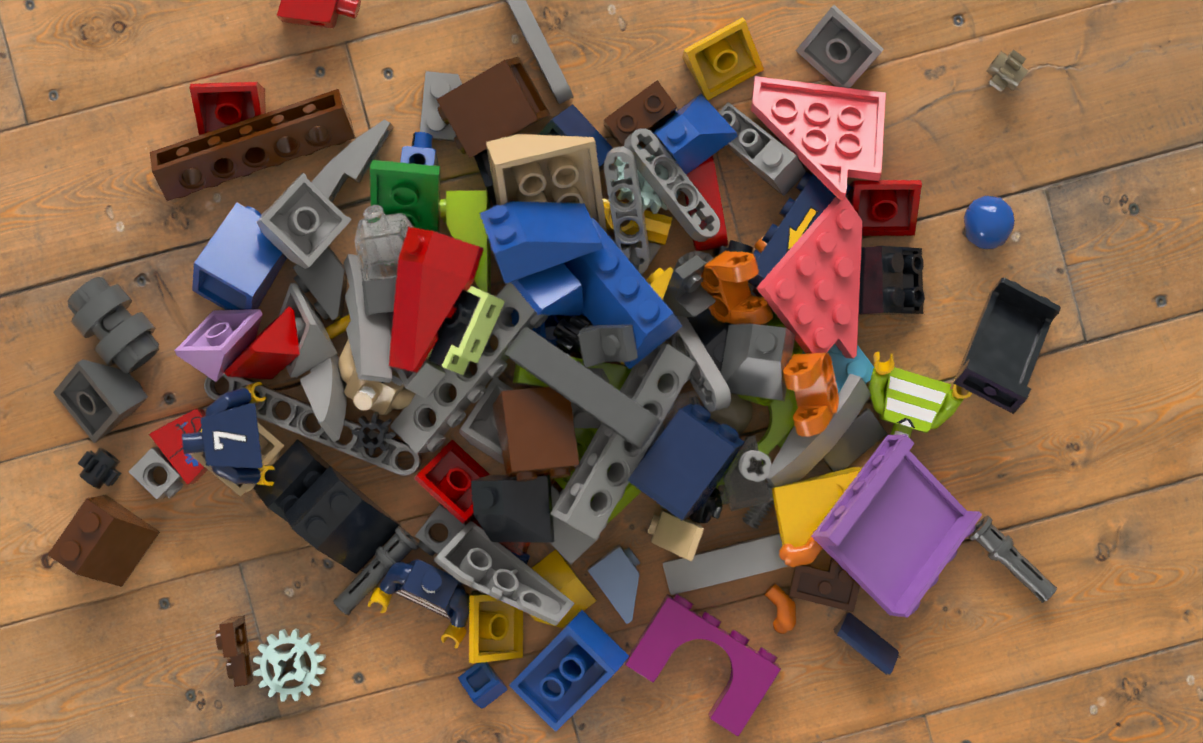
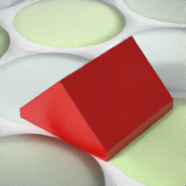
(226, 103)
(886, 206)
(269, 350)
(450, 478)

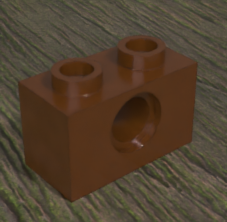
(641, 112)

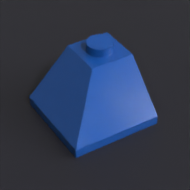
(694, 133)

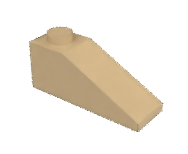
(675, 535)

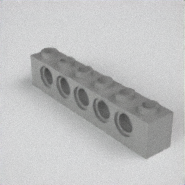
(414, 422)
(609, 448)

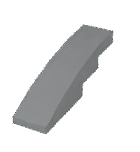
(352, 160)
(367, 334)
(802, 453)
(724, 564)

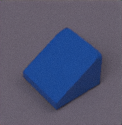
(482, 684)

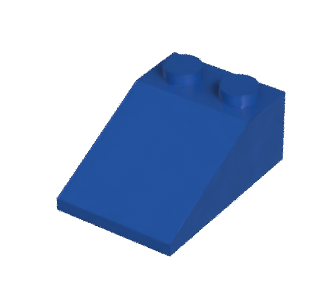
(538, 235)
(569, 671)

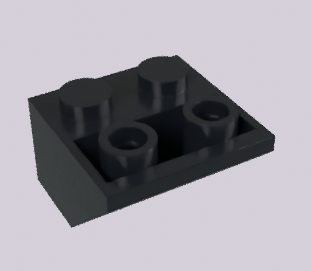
(891, 281)
(292, 478)

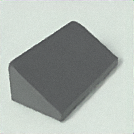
(857, 439)

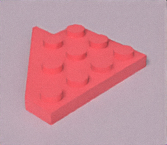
(827, 127)
(819, 282)

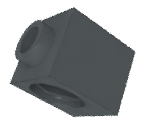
(443, 516)

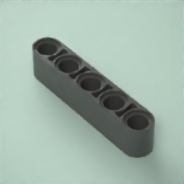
(583, 387)

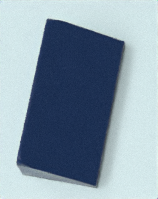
(867, 643)

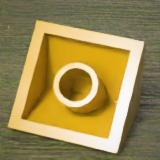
(723, 59)
(494, 629)

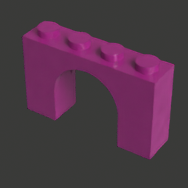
(750, 669)

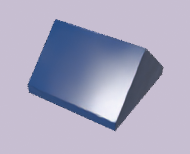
(552, 291)

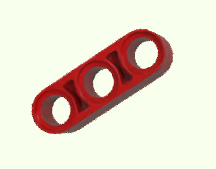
(706, 182)

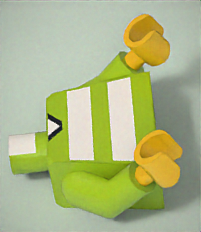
(911, 399)

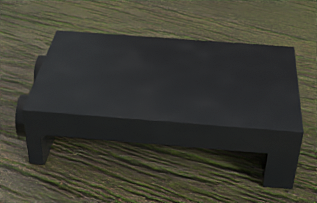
(1006, 345)

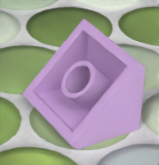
(220, 340)

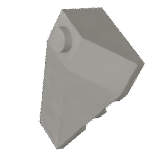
(502, 575)

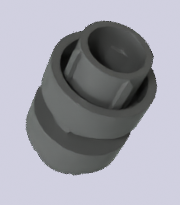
(104, 313)

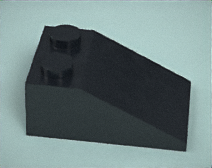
(341, 521)

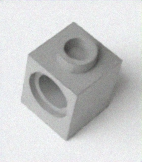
(143, 473)

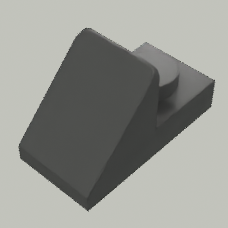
(684, 292)
(607, 344)

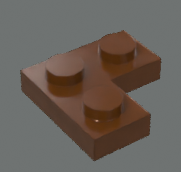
(824, 587)
(234, 643)

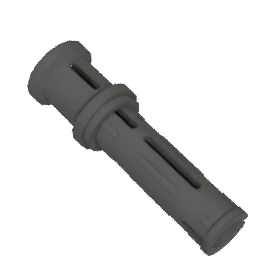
(1002, 549)
(393, 551)

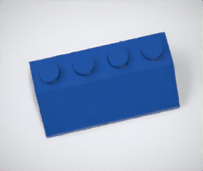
(621, 296)

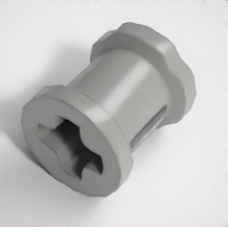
(764, 468)

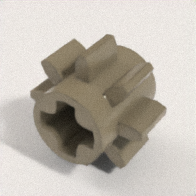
(1007, 70)

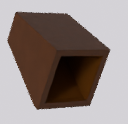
(492, 106)
(536, 433)
(103, 541)

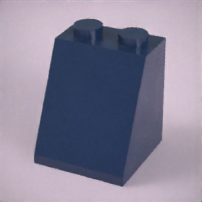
(687, 461)

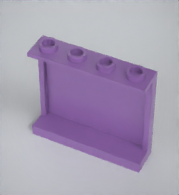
(895, 527)

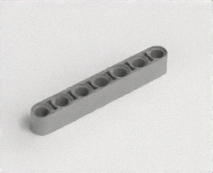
(297, 423)

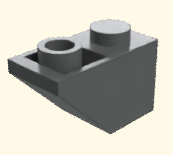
(327, 283)

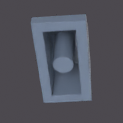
(618, 579)

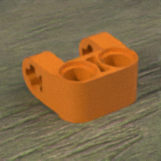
(727, 283)
(815, 391)

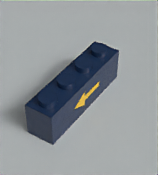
(798, 217)

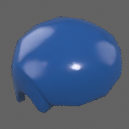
(988, 222)

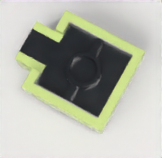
(467, 331)

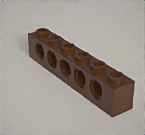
(230, 150)

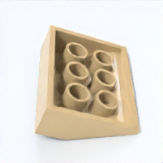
(547, 171)

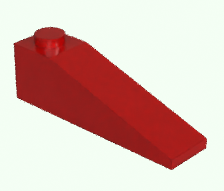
(428, 283)

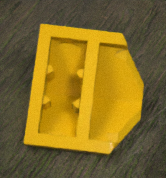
(562, 577)

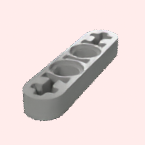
(540, 50)
(676, 181)
(629, 211)
(705, 374)

